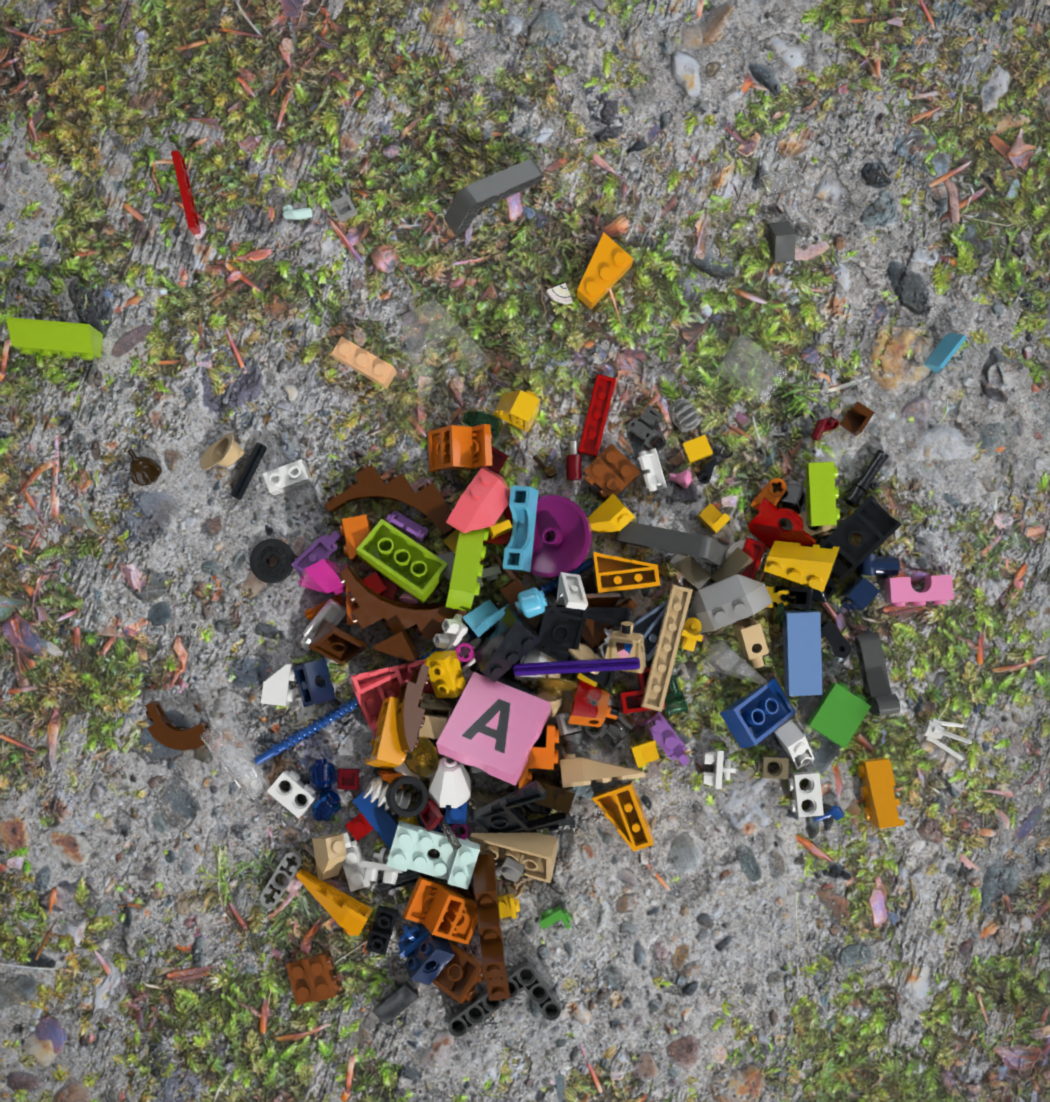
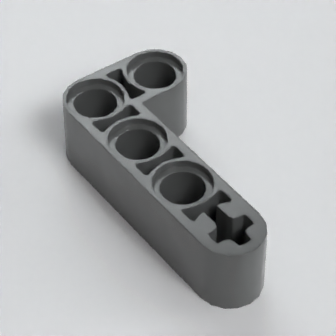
(875, 675)

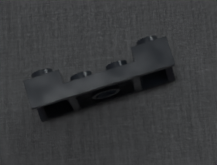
(871, 524)

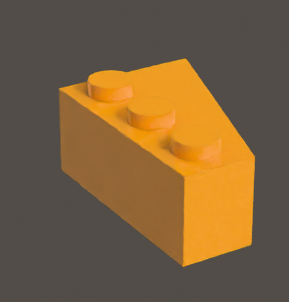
(626, 813)

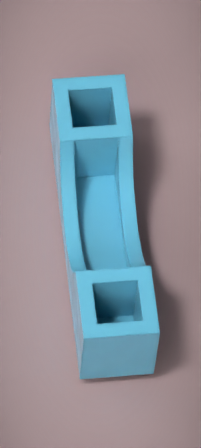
(520, 547)

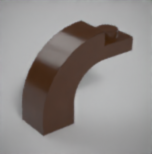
(170, 735)

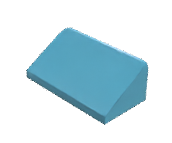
(944, 351)

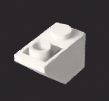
(278, 688)
(794, 744)

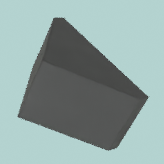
(782, 241)

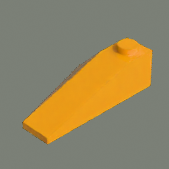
(343, 908)

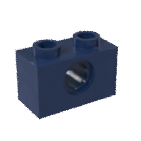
(858, 594)
(306, 676)
(429, 959)

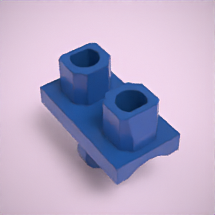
(412, 939)

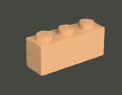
(364, 362)

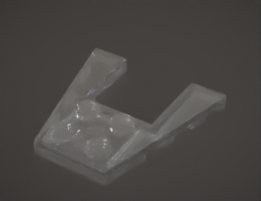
(428, 327)

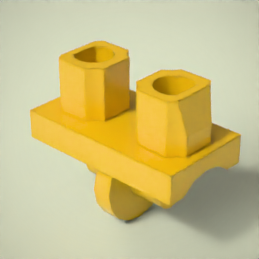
(690, 634)

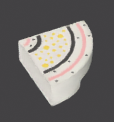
(560, 294)

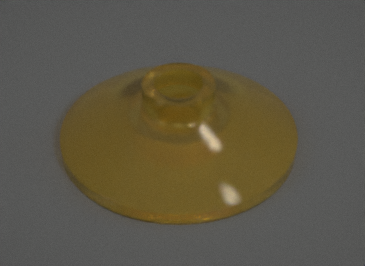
(556, 685)
(423, 758)

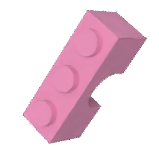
(936, 589)

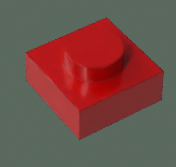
(359, 827)

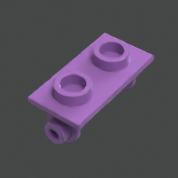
(407, 526)

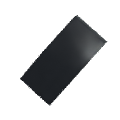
(382, 929)

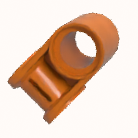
(769, 494)

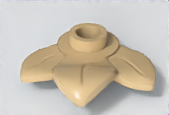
(584, 653)

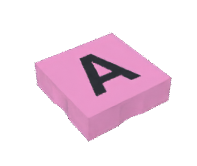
(494, 728)

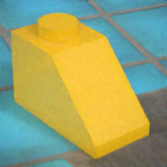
(610, 516)

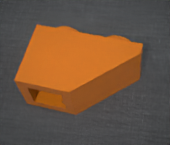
(355, 531)

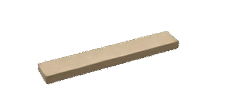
(666, 647)

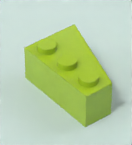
(821, 493)

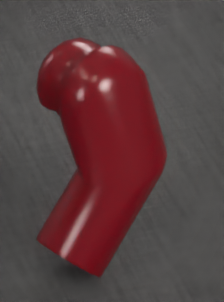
(824, 425)

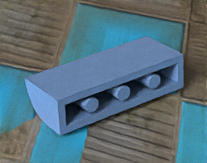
(802, 652)

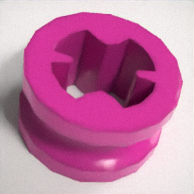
(471, 653)
(463, 835)

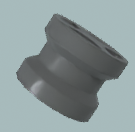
(573, 742)

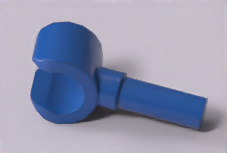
(834, 811)

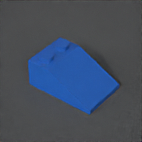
(757, 714)

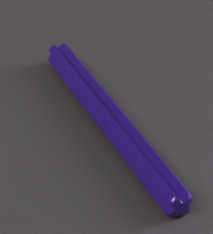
(577, 666)

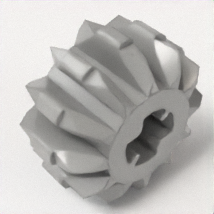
(684, 415)

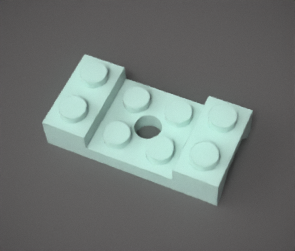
(411, 852)

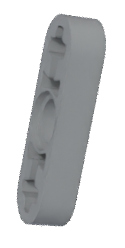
(268, 889)

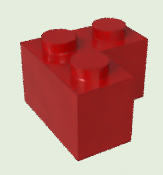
(632, 699)

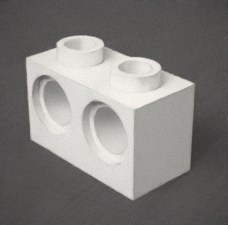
(287, 477)
(811, 792)
(289, 798)

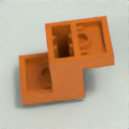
(460, 448)
(541, 755)
(442, 910)

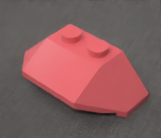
(481, 502)

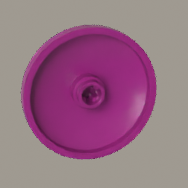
(560, 536)

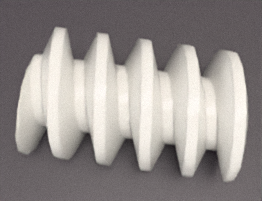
(378, 791)

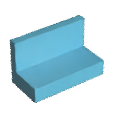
(484, 617)

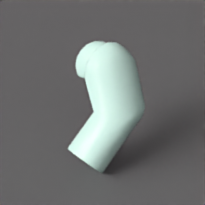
(296, 214)

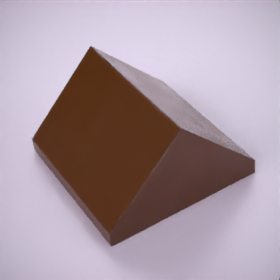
(336, 643)
(399, 645)

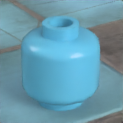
(531, 602)

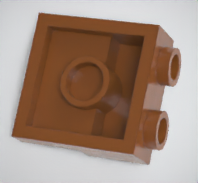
(610, 472)
(460, 975)
(313, 978)

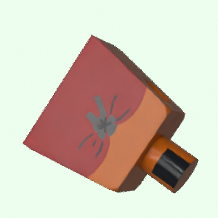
(591, 706)

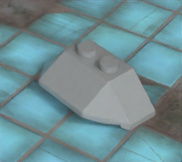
(728, 602)

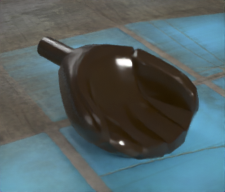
(143, 469)

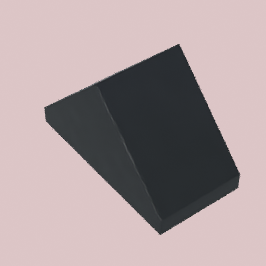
(798, 597)

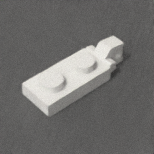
(330, 611)
(352, 864)

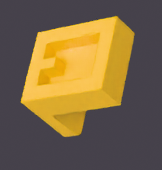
(508, 905)

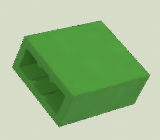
(838, 714)

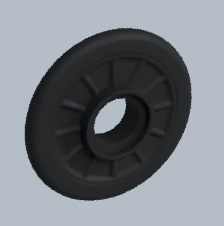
(259, 558)

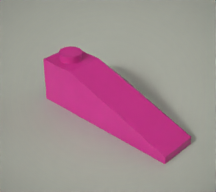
(323, 578)

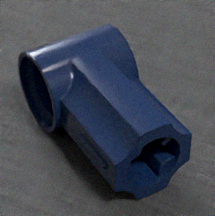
(879, 565)

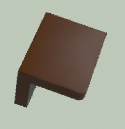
(856, 418)

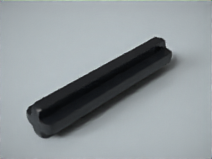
(248, 471)

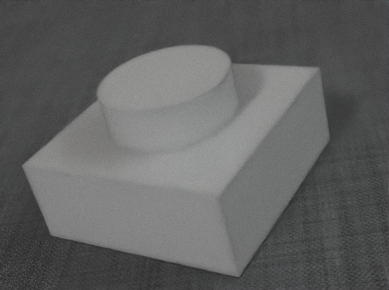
(344, 208)
(563, 725)
(511, 869)

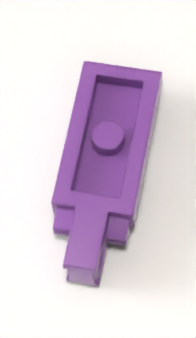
(321, 549)
(667, 738)

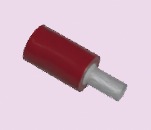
(573, 463)

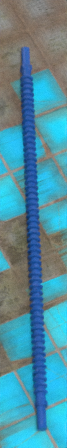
(342, 710)

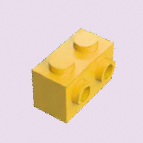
(445, 674)

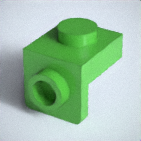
(551, 916)

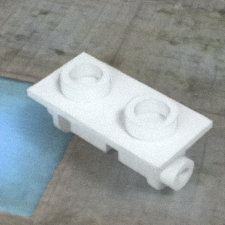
(653, 472)

